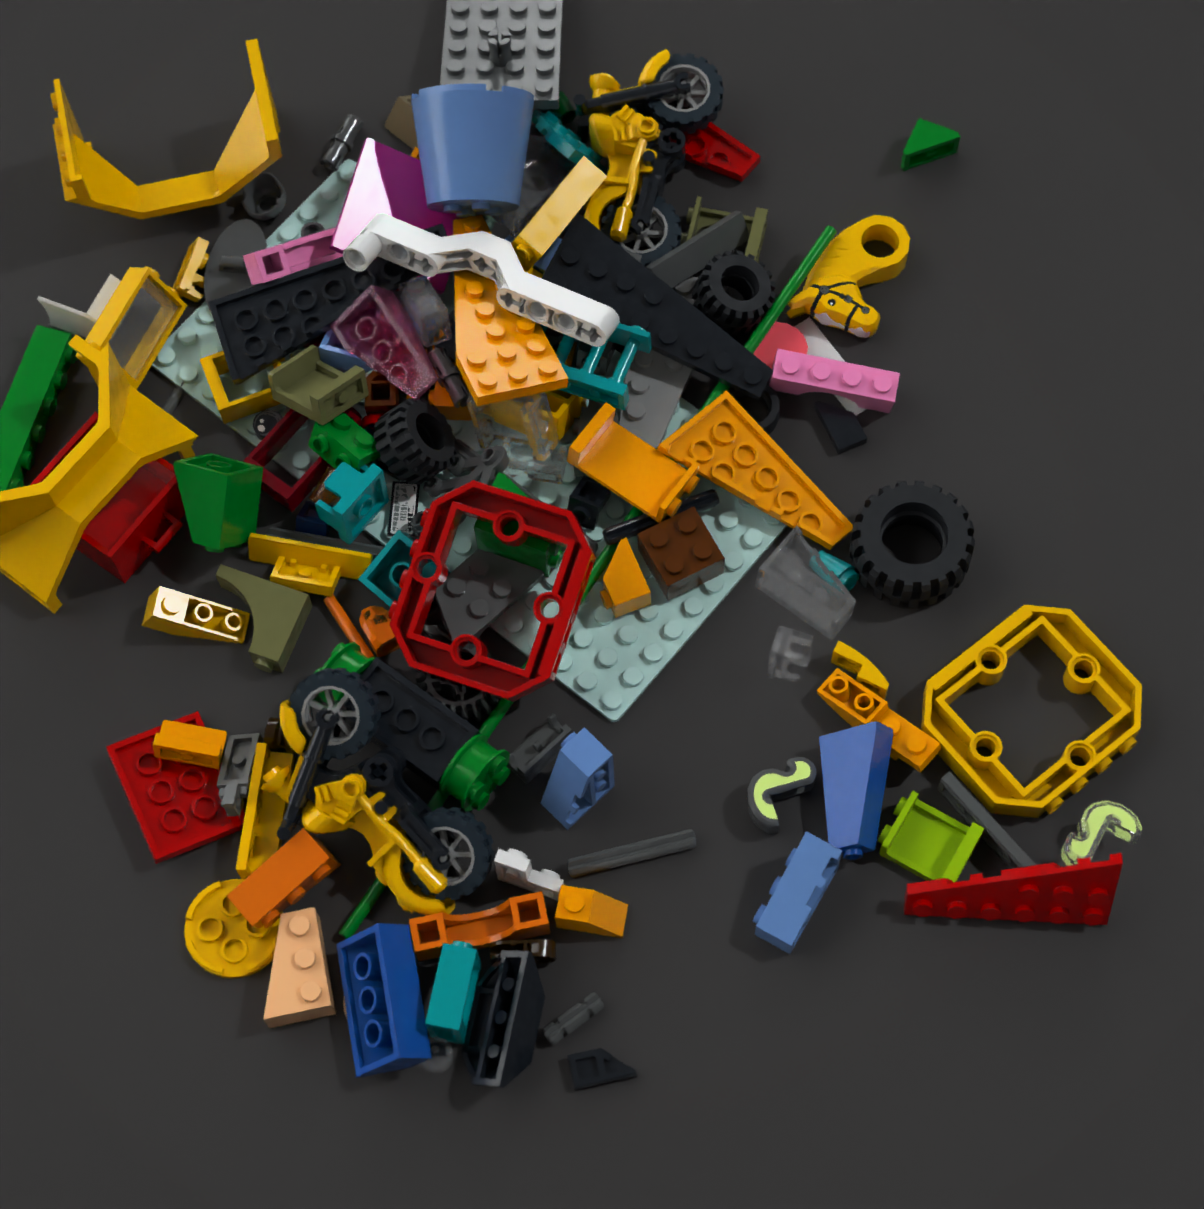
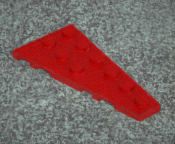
(1024, 894)

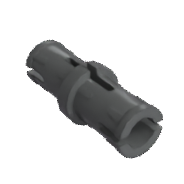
(341, 143)
(449, 376)

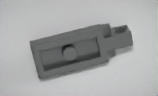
(237, 771)

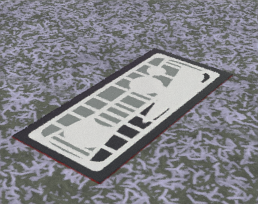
(403, 507)

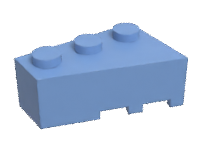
(797, 892)

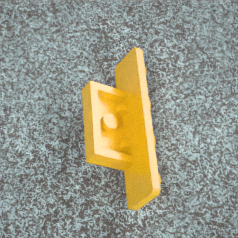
(307, 565)

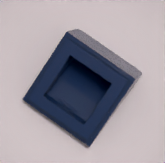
(309, 522)

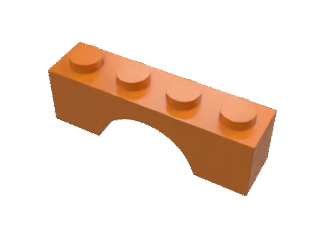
(513, 920)

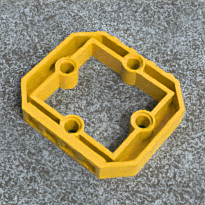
(1077, 649)

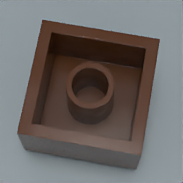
(680, 553)

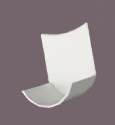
(75, 320)

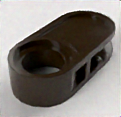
(542, 949)

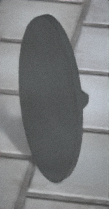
(225, 265)

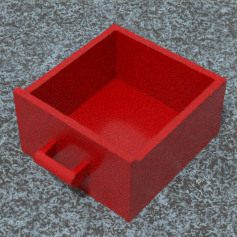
(135, 520)

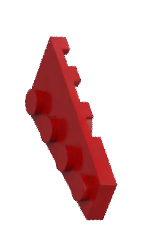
(720, 152)

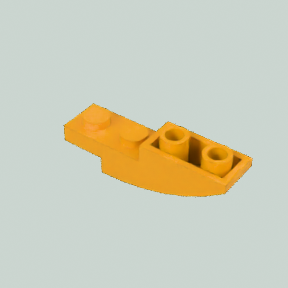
(861, 706)

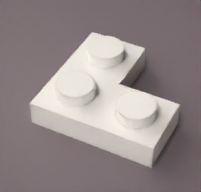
(516, 869)

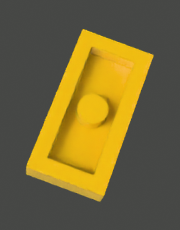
(187, 277)

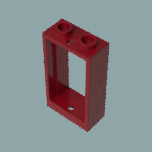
(272, 444)

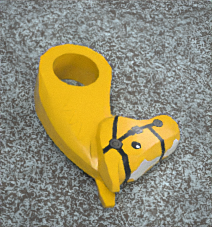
(834, 281)

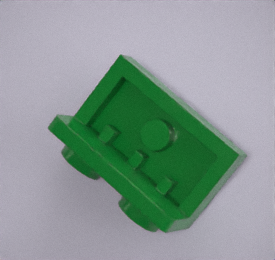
(343, 442)

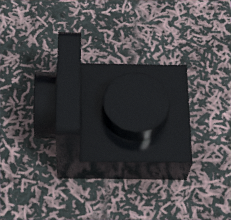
(587, 501)

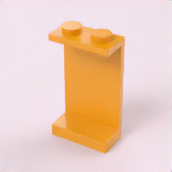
(631, 466)

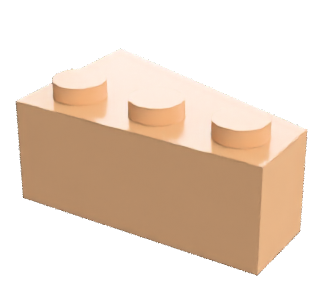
(299, 973)

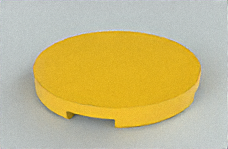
(223, 938)

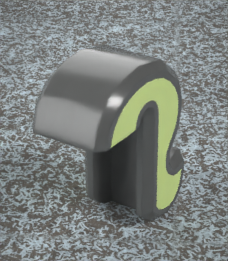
(775, 785)

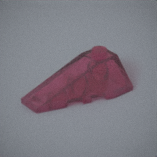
(384, 338)

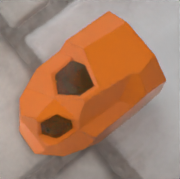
(377, 630)

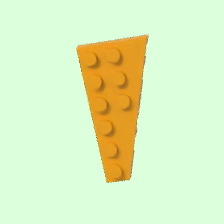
(753, 467)

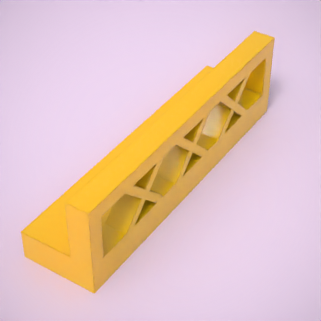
(262, 813)

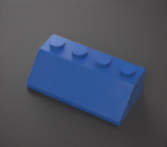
(383, 999)

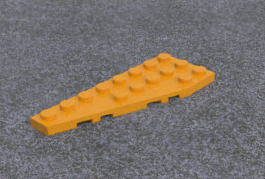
(497, 349)

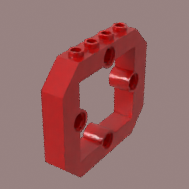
(417, 593)

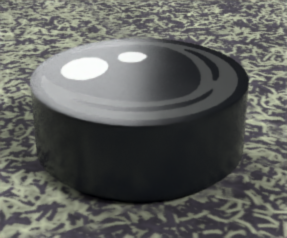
(265, 422)

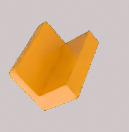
(190, 744)

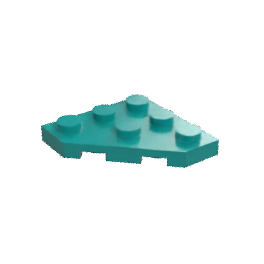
(564, 139)

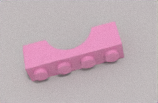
(290, 257)
(805, 373)

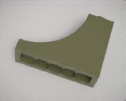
(276, 612)

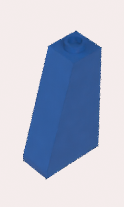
(854, 785)

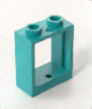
(453, 992)

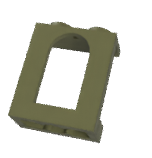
(702, 218)

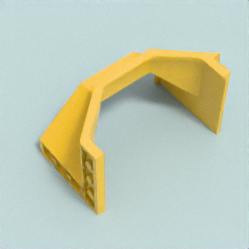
(98, 184)
(48, 518)

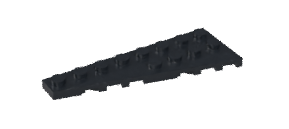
(608, 274)
(288, 312)

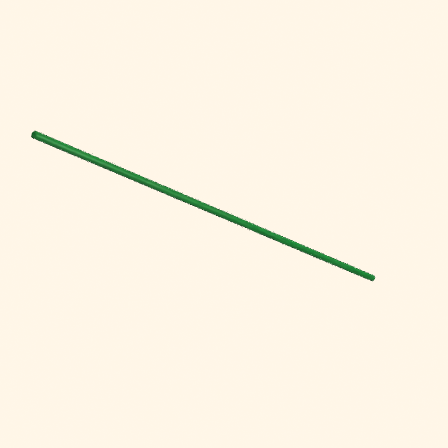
(606, 555)

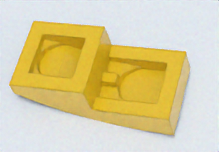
(866, 671)

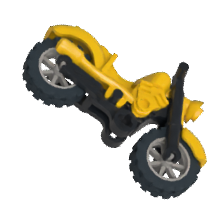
(641, 149)
(372, 798)

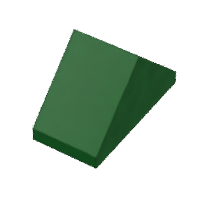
(929, 143)

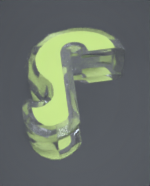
(1092, 825)

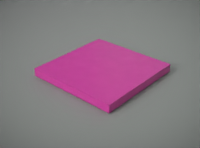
(390, 185)

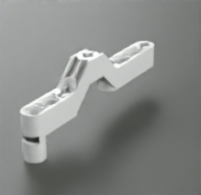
(488, 257)

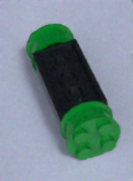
(431, 736)

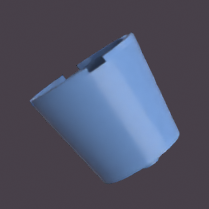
(472, 147)

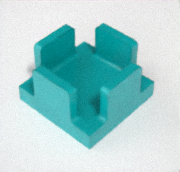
(361, 495)

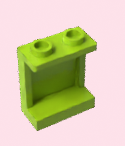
(928, 840)

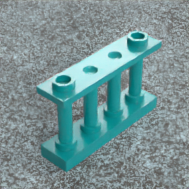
(612, 390)

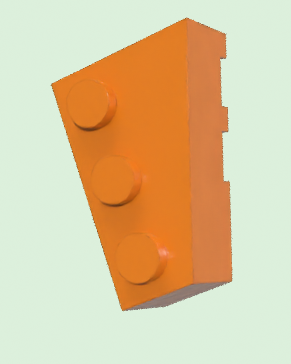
(283, 879)

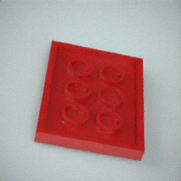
(171, 799)

